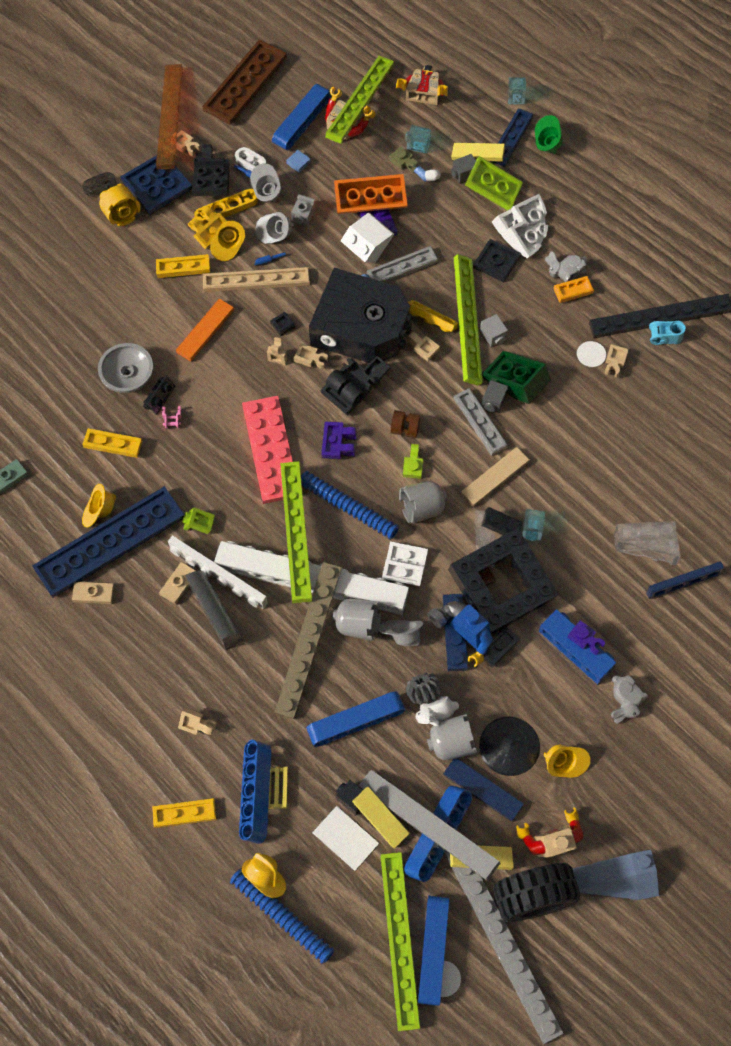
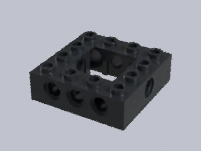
(538, 585)

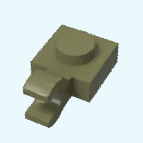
(402, 159)

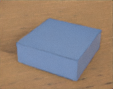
(298, 161)

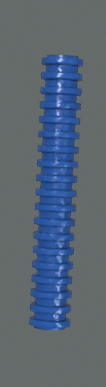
(348, 505)
(284, 918)

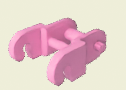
(165, 417)

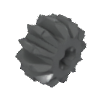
(423, 688)

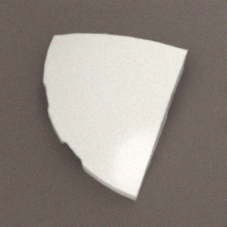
(524, 225)

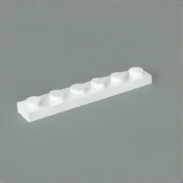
(222, 576)

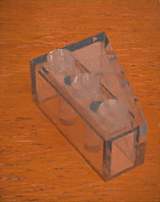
(649, 539)

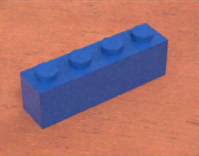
(556, 631)

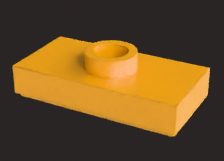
(573, 289)

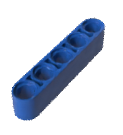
(301, 117)
(355, 719)
(255, 792)
(426, 852)
(433, 950)

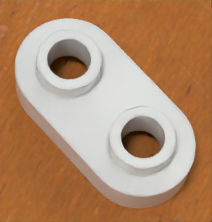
(252, 158)

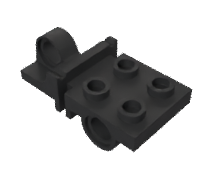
(210, 174)
(353, 383)

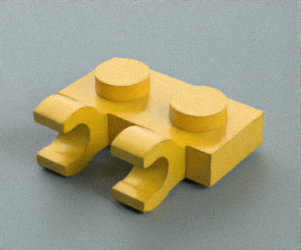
(206, 233)

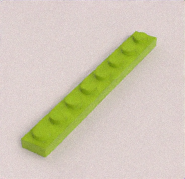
(359, 99)
(468, 320)
(296, 532)
(400, 942)

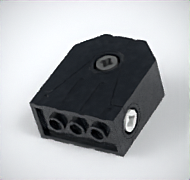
(360, 318)

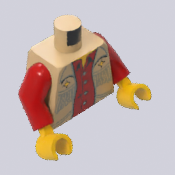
(423, 86)
(334, 108)
(553, 841)

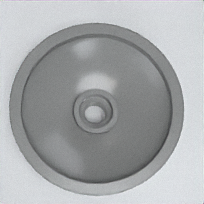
(125, 359)

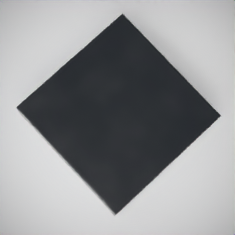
(496, 260)

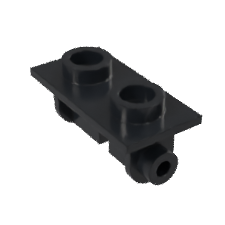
(162, 391)

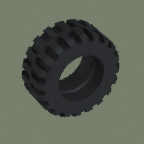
(536, 892)

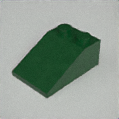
(521, 375)

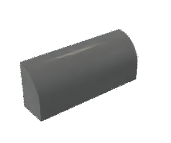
(213, 609)

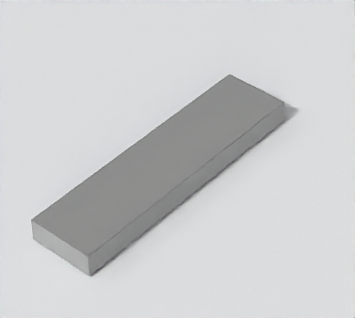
(404, 265)
(480, 422)

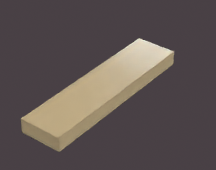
(494, 477)

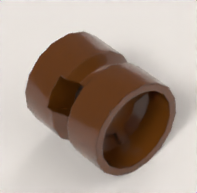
(398, 424)

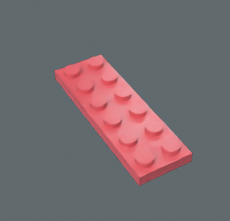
(268, 444)

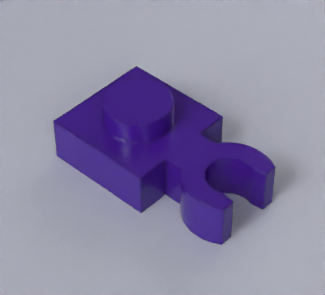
(584, 636)

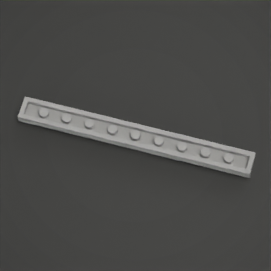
(508, 953)

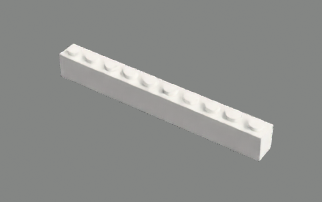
(275, 569)

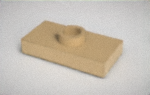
(176, 584)
(93, 592)

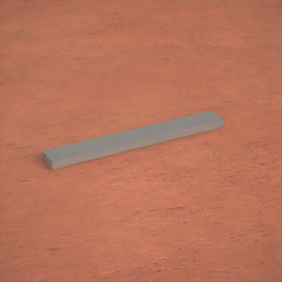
(431, 826)

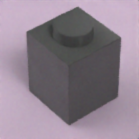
(462, 167)
(494, 396)

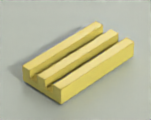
(276, 805)

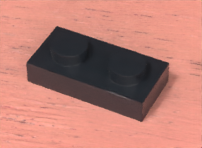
(499, 521)
(500, 646)

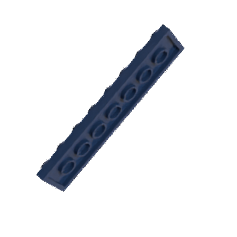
(108, 541)

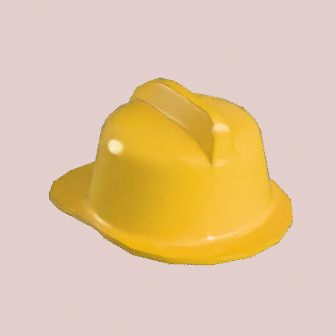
(227, 240)
(99, 505)
(567, 761)
(263, 874)

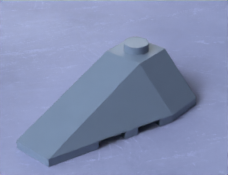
(623, 877)

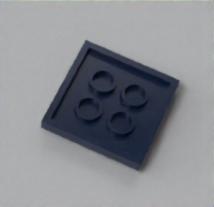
(155, 187)

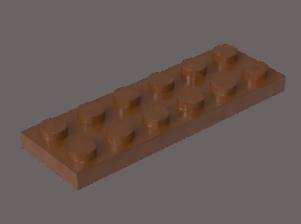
(244, 82)

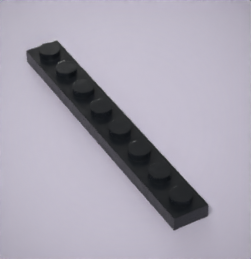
(674, 312)

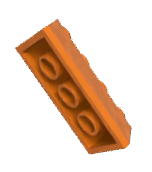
(370, 194)

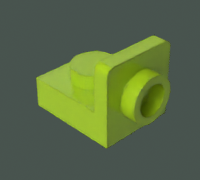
(198, 520)

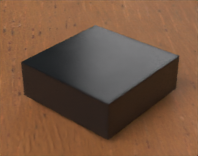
(282, 323)

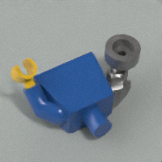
(468, 624)

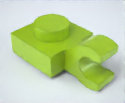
(413, 464)

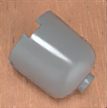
(422, 501)
(358, 618)
(452, 738)

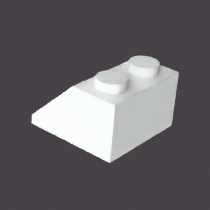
(367, 238)

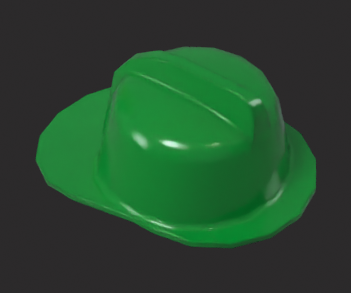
(548, 134)

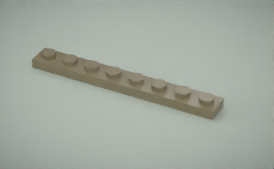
(308, 640)

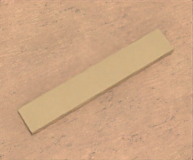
(256, 279)

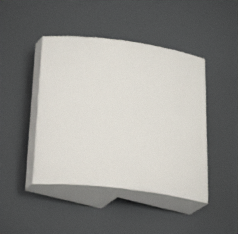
(405, 564)

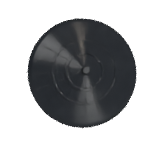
(509, 746)

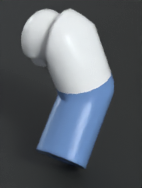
(427, 176)

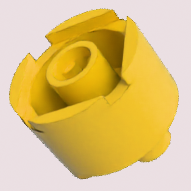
(119, 205)

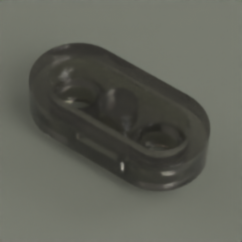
(98, 184)

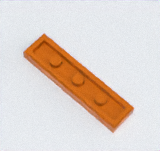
(204, 330)

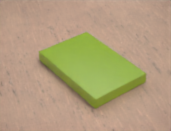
(494, 183)

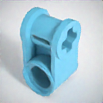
(665, 332)

